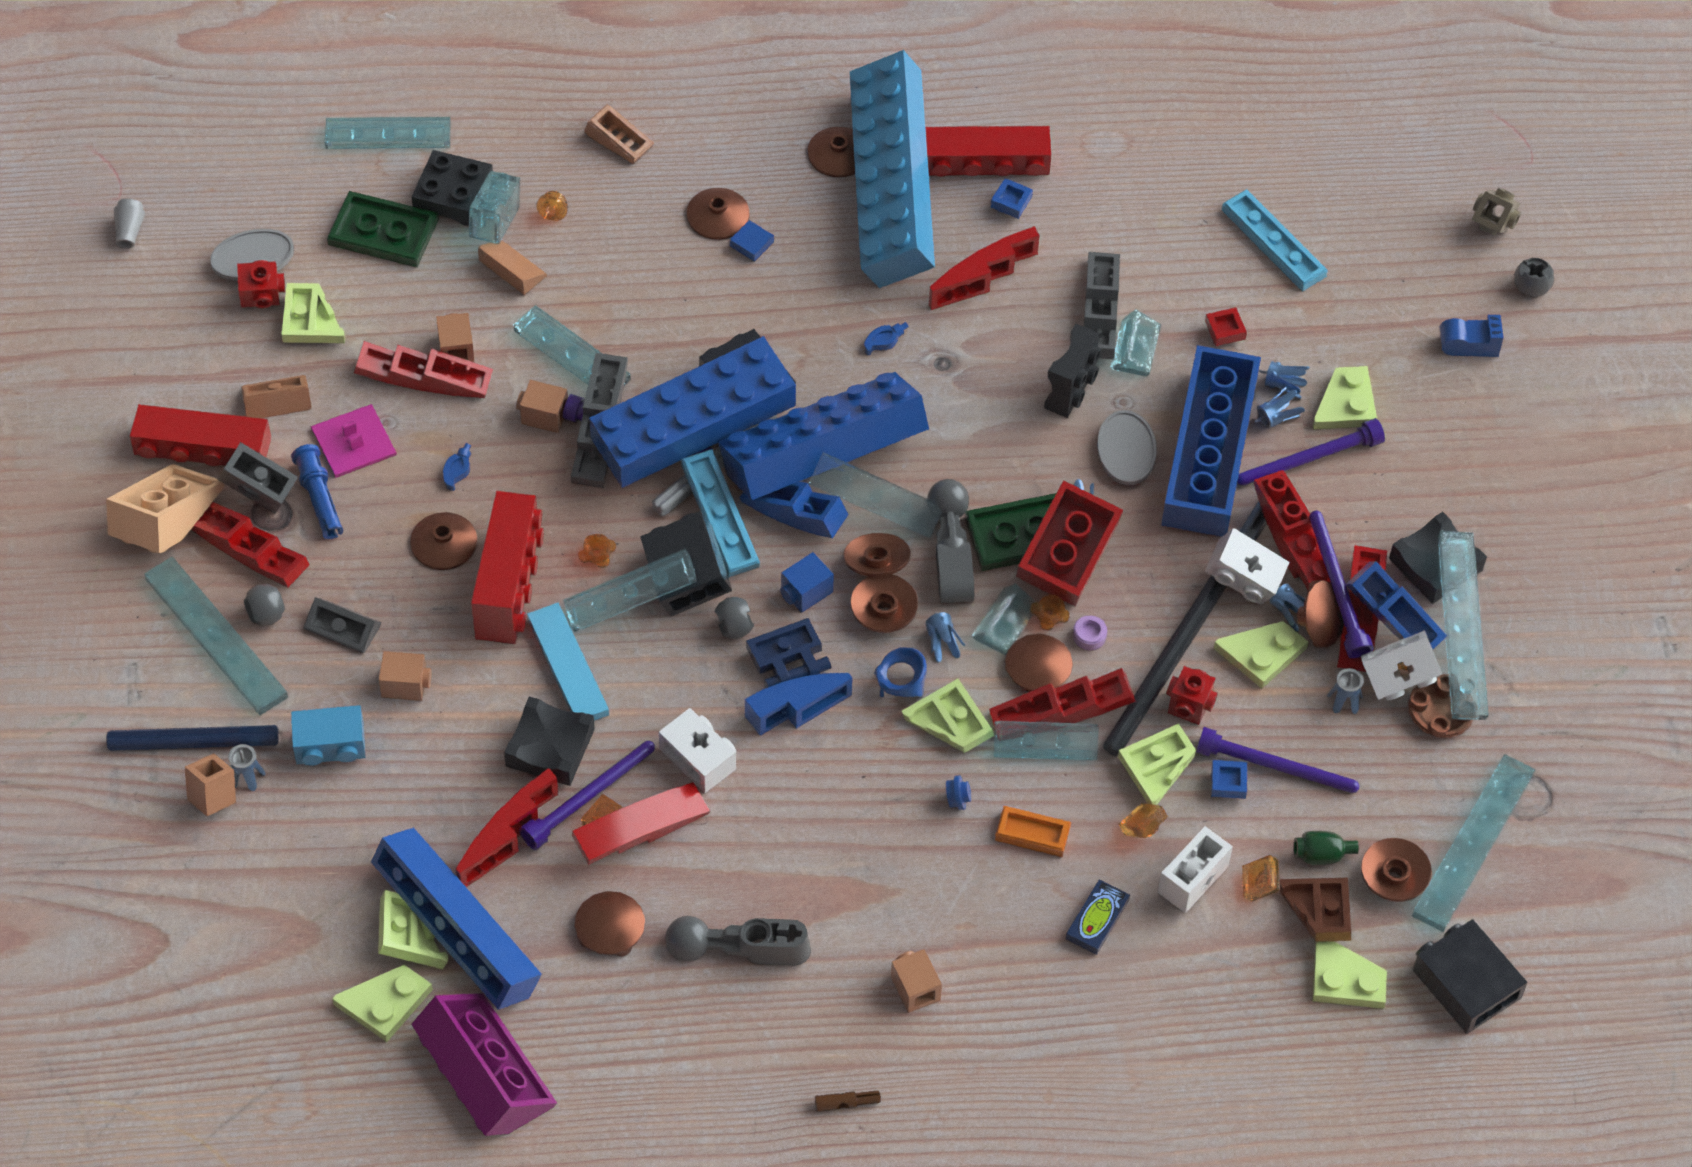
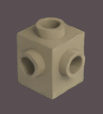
(1485, 211)

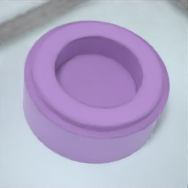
(1090, 632)

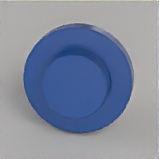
(958, 792)

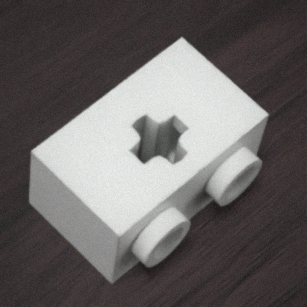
(1247, 567)
(1384, 672)
(698, 749)
(1195, 869)

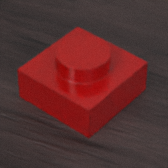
(1226, 326)

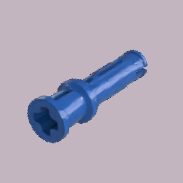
(314, 479)

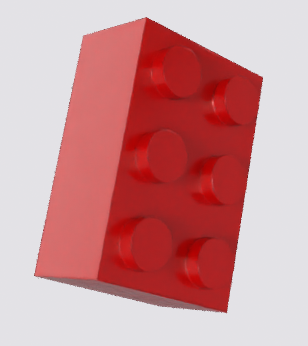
(1069, 543)

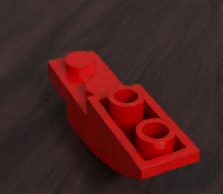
(1291, 527)

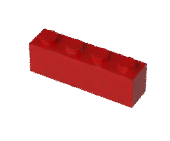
(988, 150)
(195, 435)

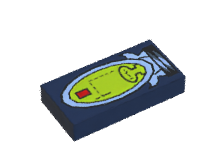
(1097, 917)

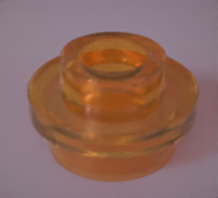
(552, 206)

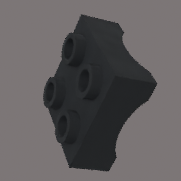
(450, 185)
(1073, 371)
(1419, 557)
(549, 740)

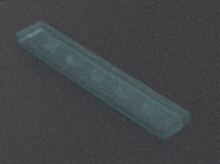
(1463, 625)
(216, 636)
(1473, 843)

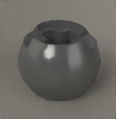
(1534, 277)
(264, 604)
(734, 618)

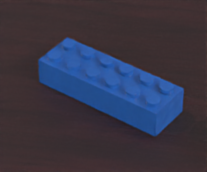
(692, 411)
(840, 425)
(1211, 441)

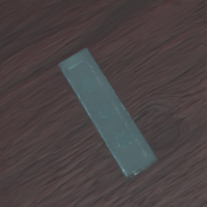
(387, 132)
(558, 343)
(875, 494)
(630, 590)

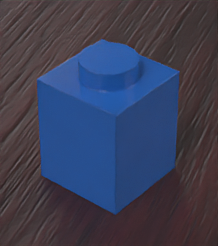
(806, 582)

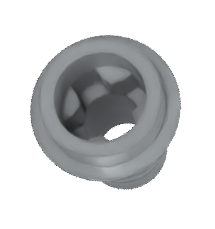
(128, 220)

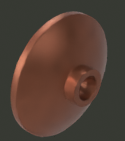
(833, 152)
(717, 222)
(445, 551)
(877, 554)
(886, 592)
(1401, 858)

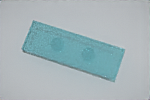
(1045, 740)

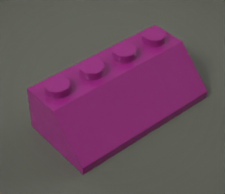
(482, 1062)

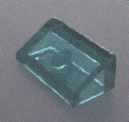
(1136, 344)
(1005, 619)

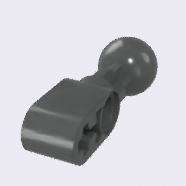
(952, 549)
(690, 939)

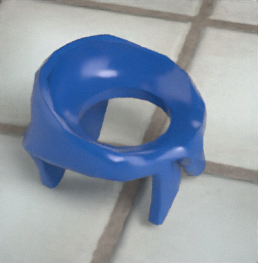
(903, 655)

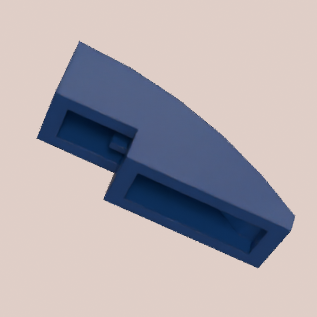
(802, 509)
(1393, 604)
(796, 700)

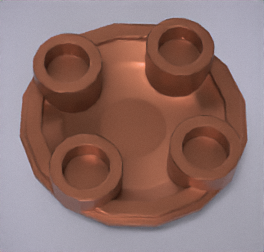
(1321, 614)
(1038, 662)
(1432, 710)
(609, 923)

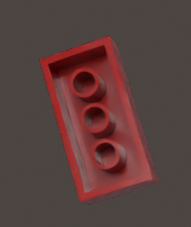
(506, 567)

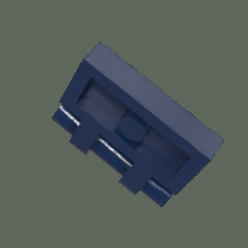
(785, 646)

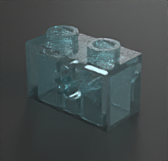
(494, 207)

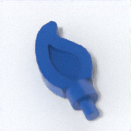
(884, 337)
(457, 467)

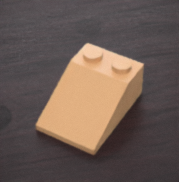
(161, 507)

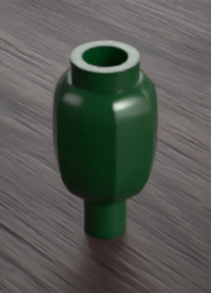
(1323, 847)

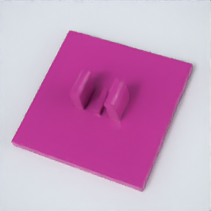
(353, 440)

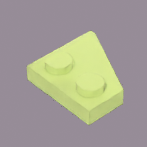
(309, 316)
(1346, 400)
(1262, 651)
(950, 717)
(1157, 761)
(405, 935)
(1347, 977)
(385, 1000)

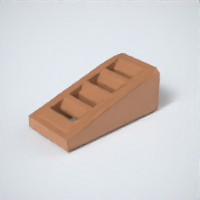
(616, 121)

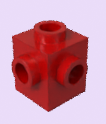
(259, 284)
(1191, 694)

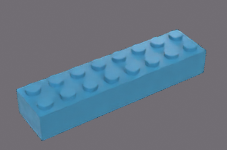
(891, 169)

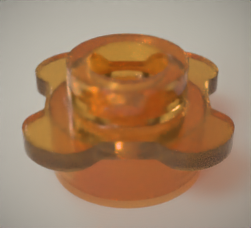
(597, 542)
(1053, 604)

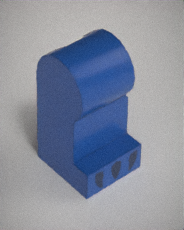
(1472, 337)

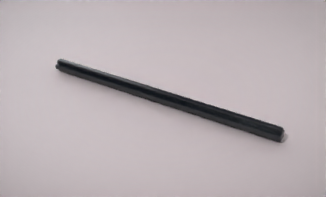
(1175, 649)

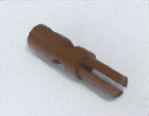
(845, 1100)

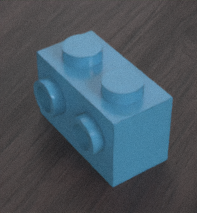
(328, 735)

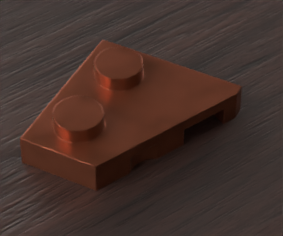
(1320, 906)

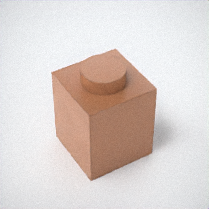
(455, 335)
(542, 406)
(404, 676)
(210, 784)
(916, 980)

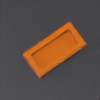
(1032, 831)

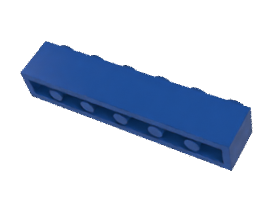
(456, 918)

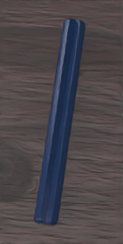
(192, 737)

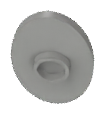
(250, 247)
(1126, 447)

